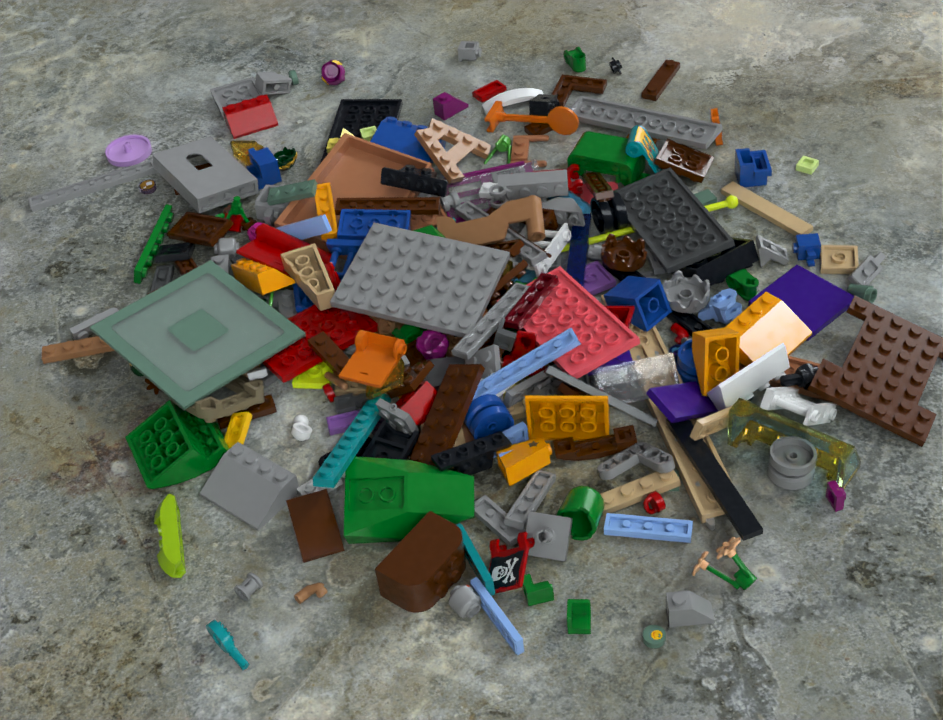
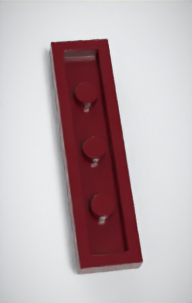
(530, 301)

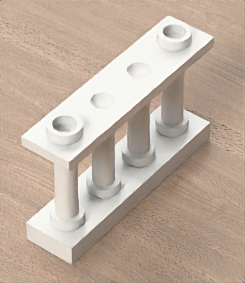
(559, 241)
(788, 399)

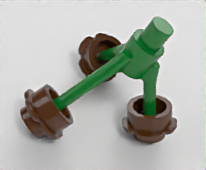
(236, 209)

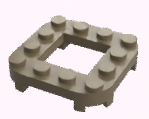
(247, 395)

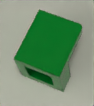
(537, 592)
(579, 616)

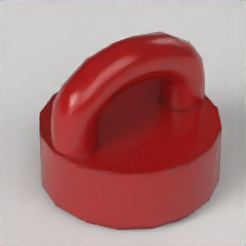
(656, 502)

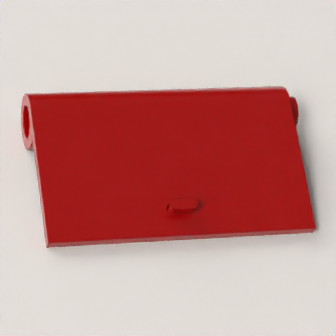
(270, 244)

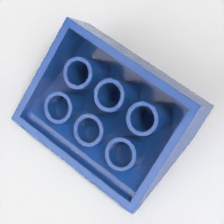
(401, 138)

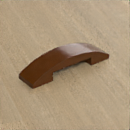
(596, 447)

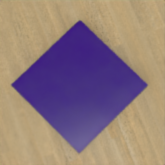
(809, 297)

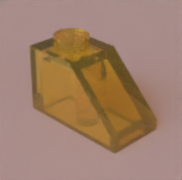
(240, 150)

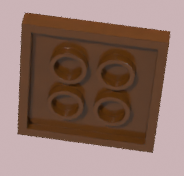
(684, 160)

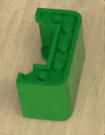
(606, 155)

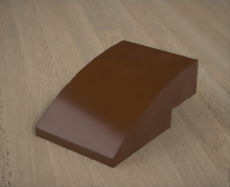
(315, 525)

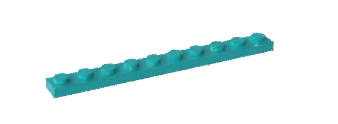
(349, 444)

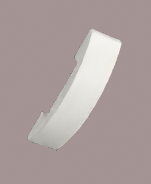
(511, 97)

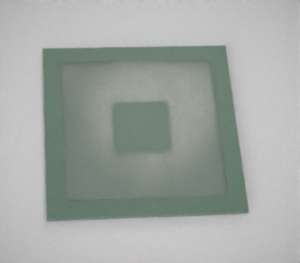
(197, 333)

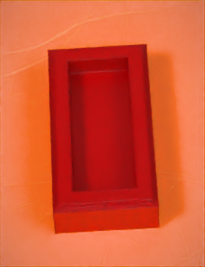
(489, 91)

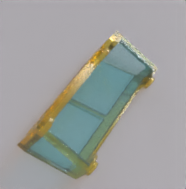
(753, 423)

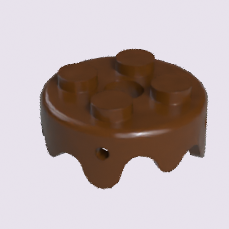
(614, 250)

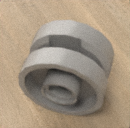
(792, 462)

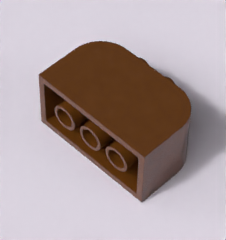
(423, 565)

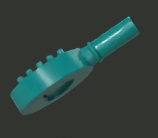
(226, 642)

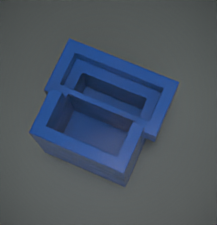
(264, 167)
(752, 167)

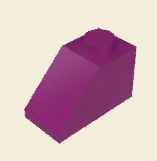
(448, 105)

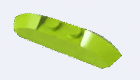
(171, 546)

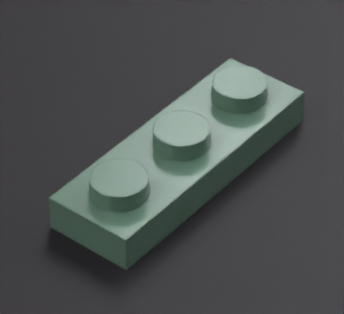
(292, 192)

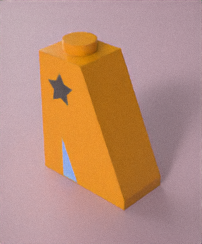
(523, 459)

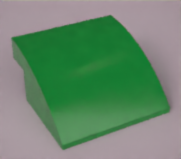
(175, 446)

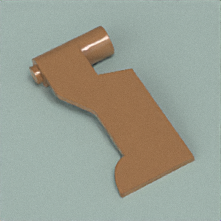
(495, 226)

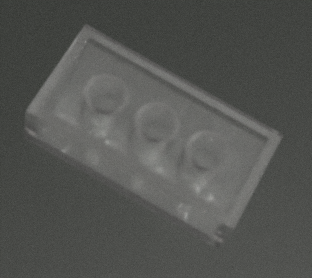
(634, 378)

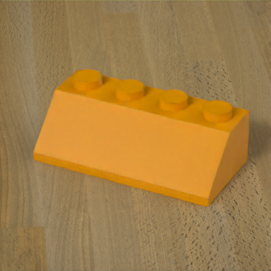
(259, 277)

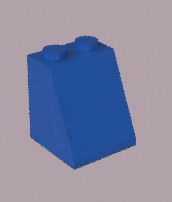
(645, 295)

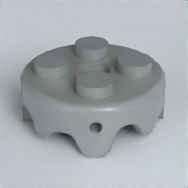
(696, 289)

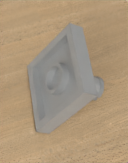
(550, 535)

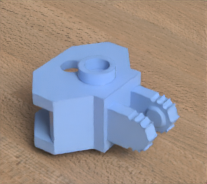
(721, 308)

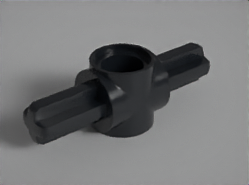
(802, 377)

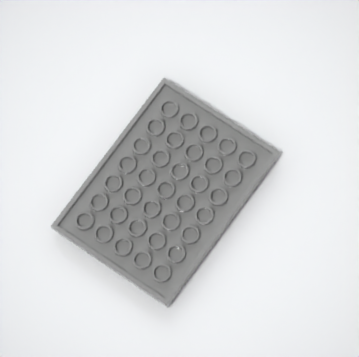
(421, 280)

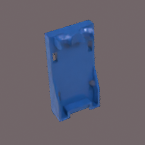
(356, 223)

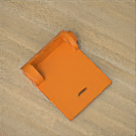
(373, 359)

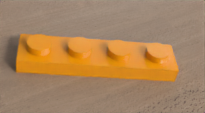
(325, 206)

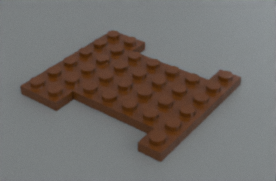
(884, 372)

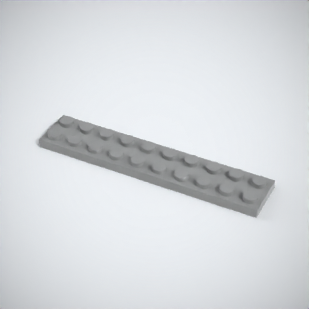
(657, 124)

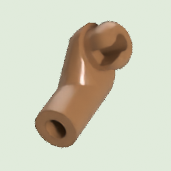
(309, 590)

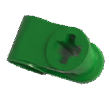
(575, 59)
(743, 284)

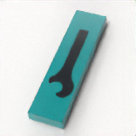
(476, 562)

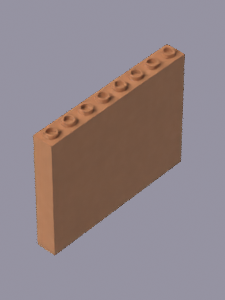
(353, 172)

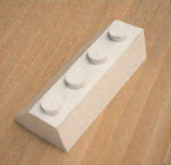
(751, 378)

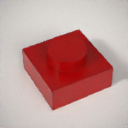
(236, 219)

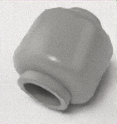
(226, 246)
(465, 601)

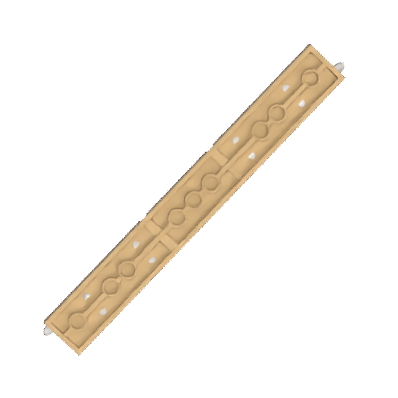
(700, 495)

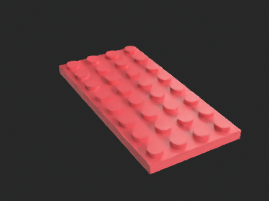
(596, 328)

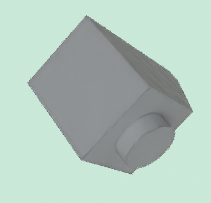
(272, 83)
(688, 609)

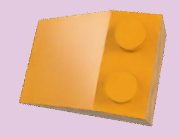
(715, 356)

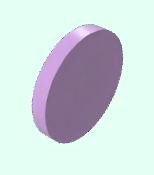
(128, 150)

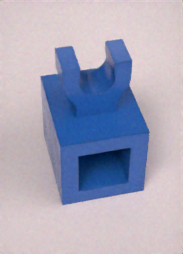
(807, 248)

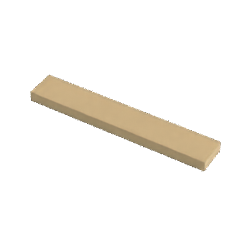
(767, 209)

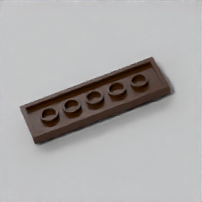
(447, 411)

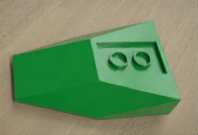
(393, 495)

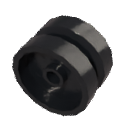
(609, 214)

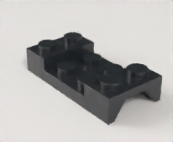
(391, 443)

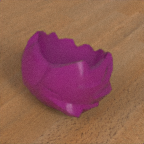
(432, 344)

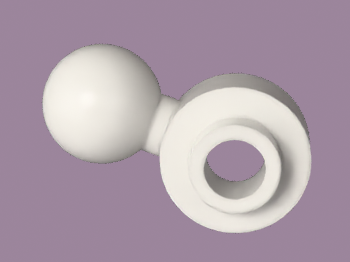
(300, 428)

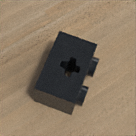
(542, 104)

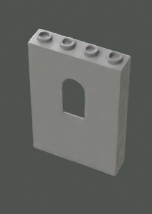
(205, 187)

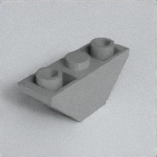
(566, 211)

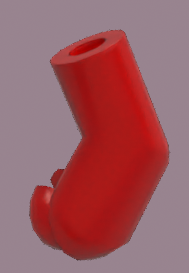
(680, 332)

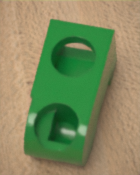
(408, 333)

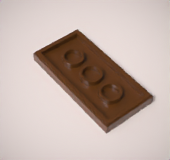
(199, 229)

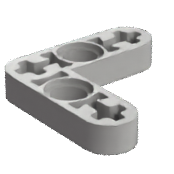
(637, 453)

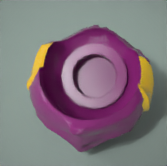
(333, 72)

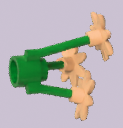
(743, 576)

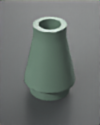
(865, 292)

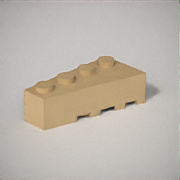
(310, 274)

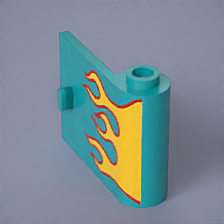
(640, 144)

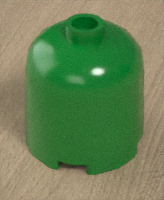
(586, 508)

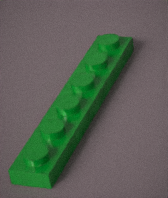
(152, 245)

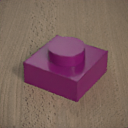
(835, 495)

